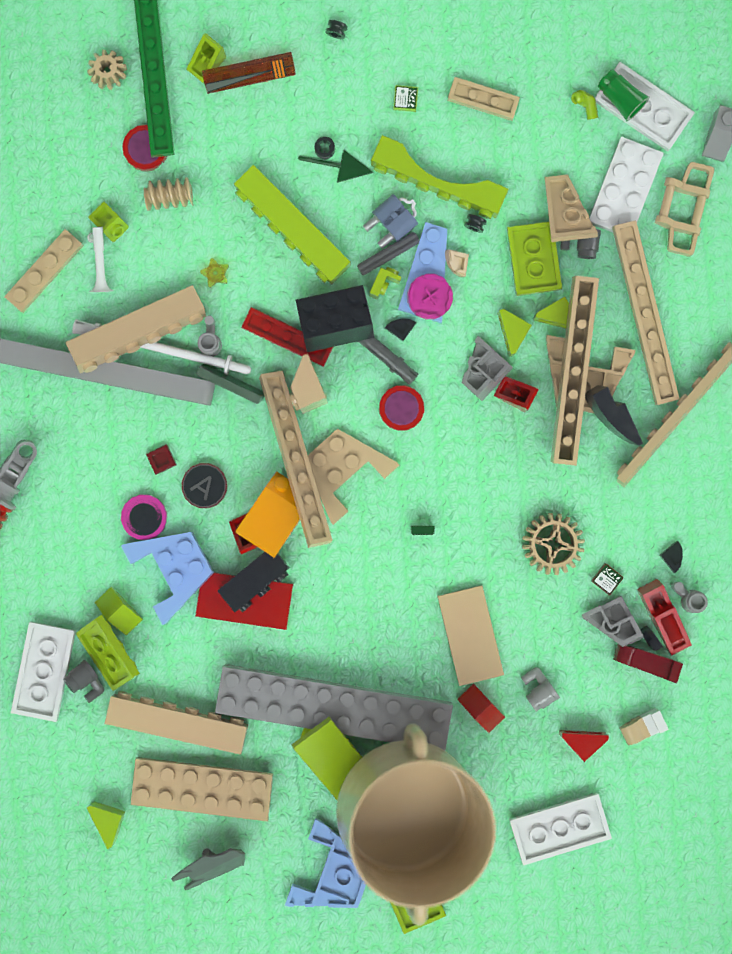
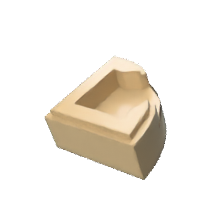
(457, 262)

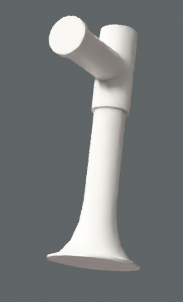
(98, 243)

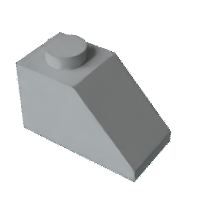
(719, 135)

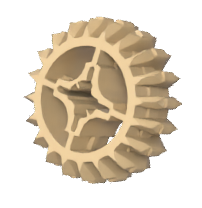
(573, 547)

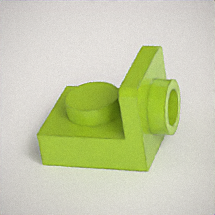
(112, 224)
(380, 286)

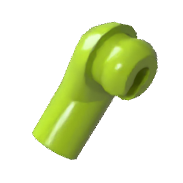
(587, 101)

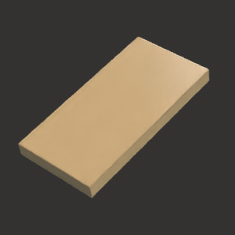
(470, 635)

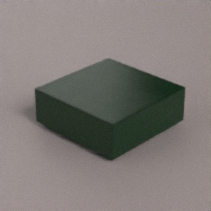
(422, 530)

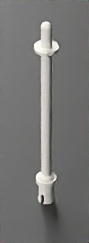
(81, 327)

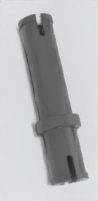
(391, 360)

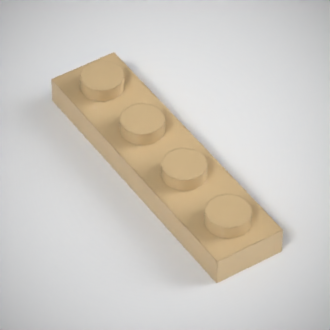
(44, 271)

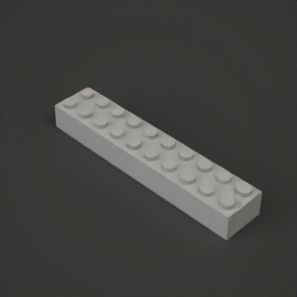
(310, 701)

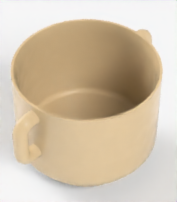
(415, 824)

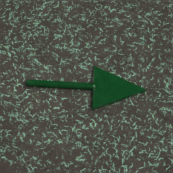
(349, 166)

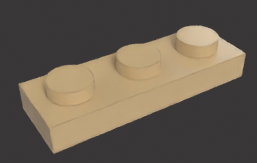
(483, 98)

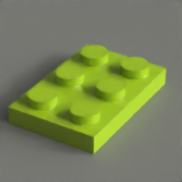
(533, 259)
(107, 652)

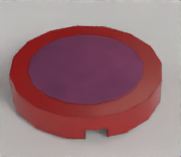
(137, 150)
(401, 408)

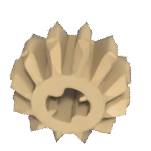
(112, 62)

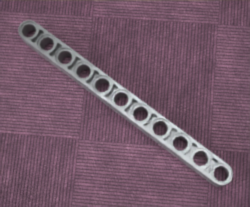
(110, 374)

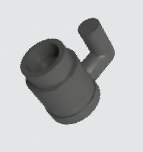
(586, 248)
(81, 677)

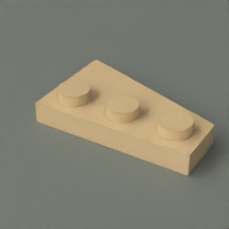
(566, 213)

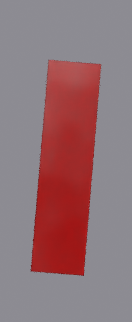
(282, 335)

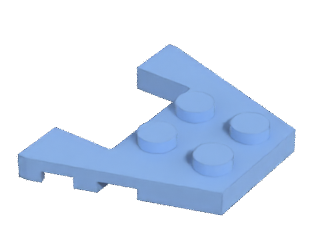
(181, 565)
(339, 882)

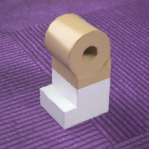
(643, 727)

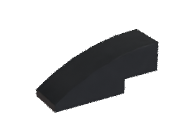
(613, 414)

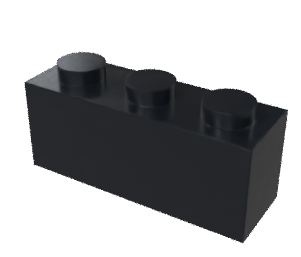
(253, 581)

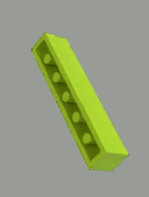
(292, 225)

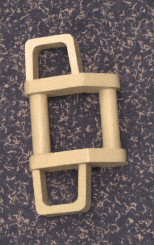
(680, 186)

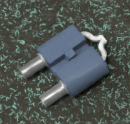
(394, 218)

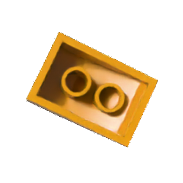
(271, 516)

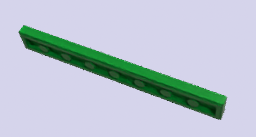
(154, 78)

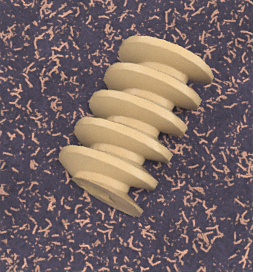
(168, 194)

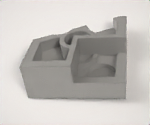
(484, 370)
(615, 621)

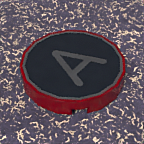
(204, 485)

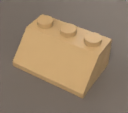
(306, 388)

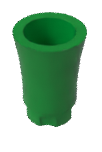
(622, 94)

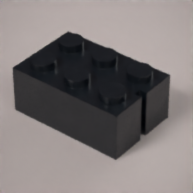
(335, 318)

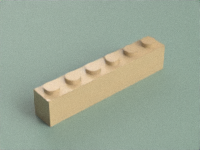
(136, 329)
(176, 723)

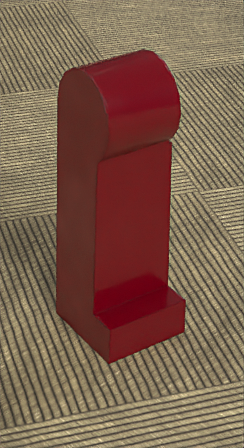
(649, 662)

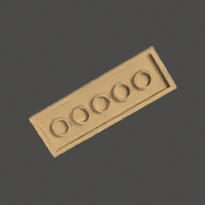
(202, 789)

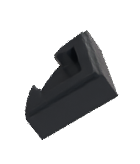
(400, 328)
(673, 556)
(650, 638)

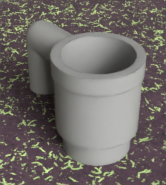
(208, 342)
(691, 600)
(542, 694)

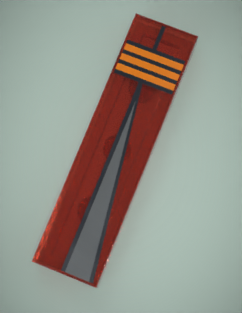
(249, 72)

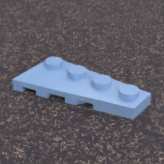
(427, 260)

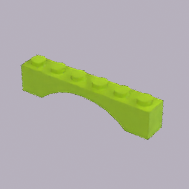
(481, 196)

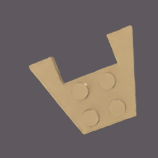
(596, 376)
(337, 461)

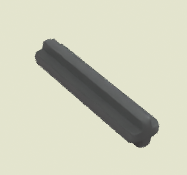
(388, 253)

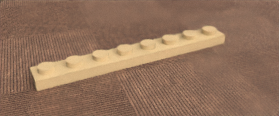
(645, 312)
(672, 420)
(295, 459)

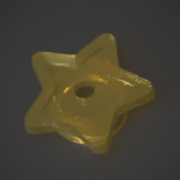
(221, 270)

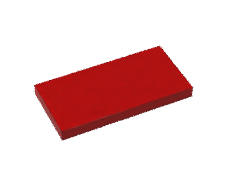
(268, 611)

